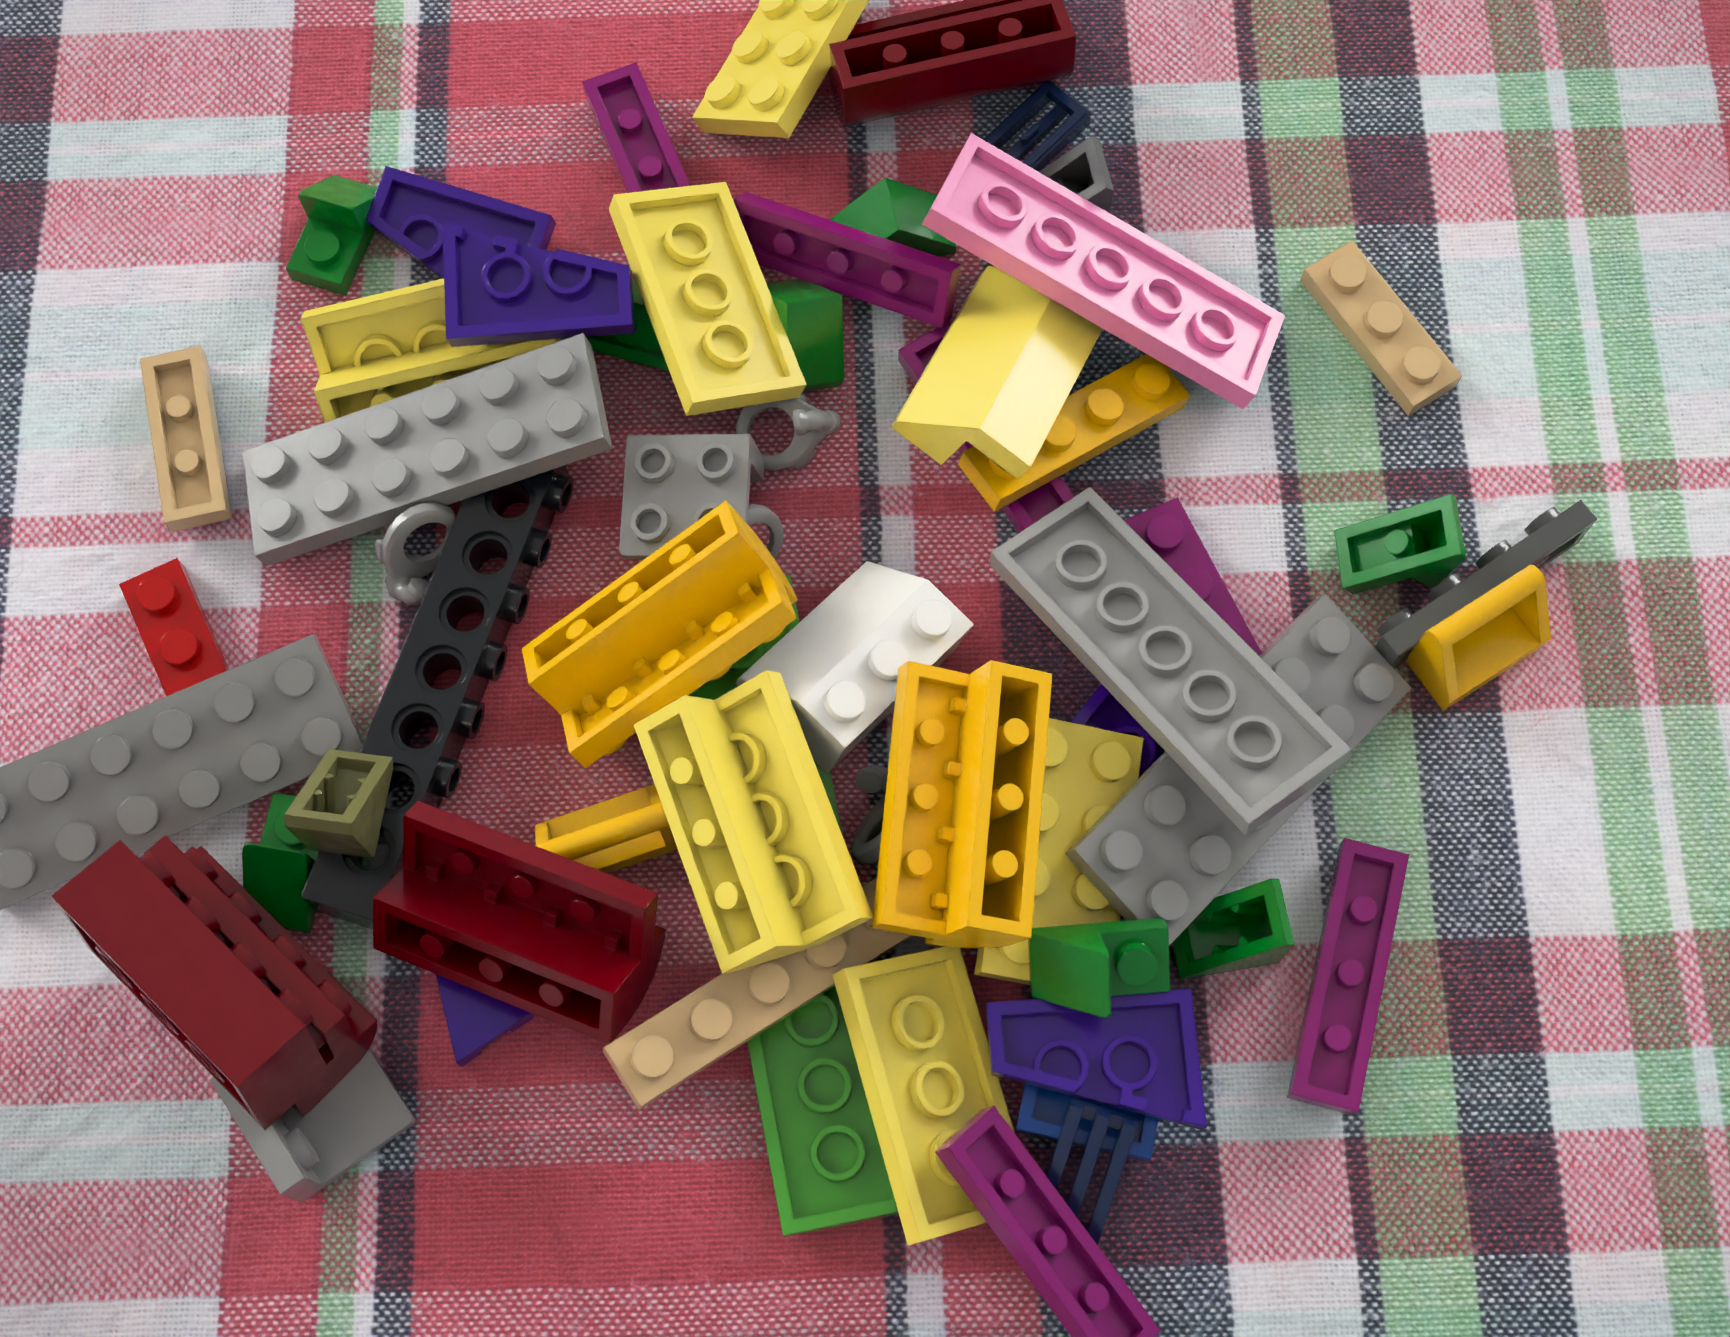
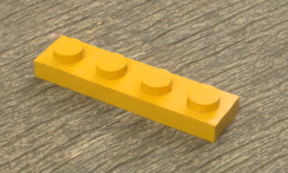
(1084, 428)

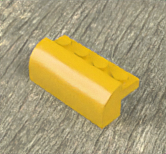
(660, 632)
(963, 805)

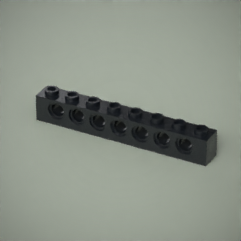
(432, 646)

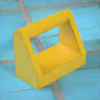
(1483, 638)
(611, 832)

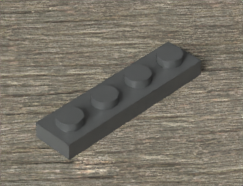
(1547, 539)

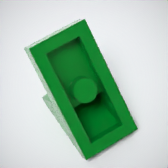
(333, 234)
(1404, 544)
(279, 869)
(1093, 961)

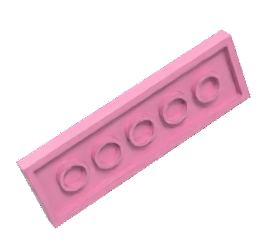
(1105, 271)

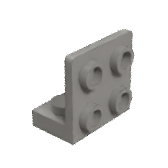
(679, 481)
(333, 1137)

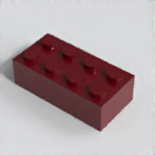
(195, 981)

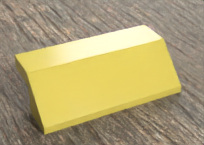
(390, 348)
(998, 375)
(752, 823)

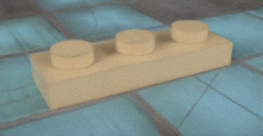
(1380, 328)
(185, 439)

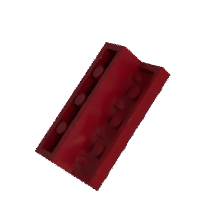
(948, 56)
(519, 923)
(336, 1013)

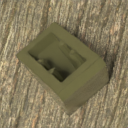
(342, 804)

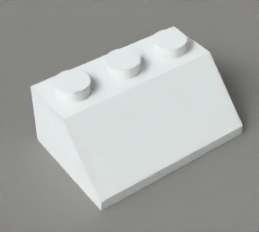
(848, 654)

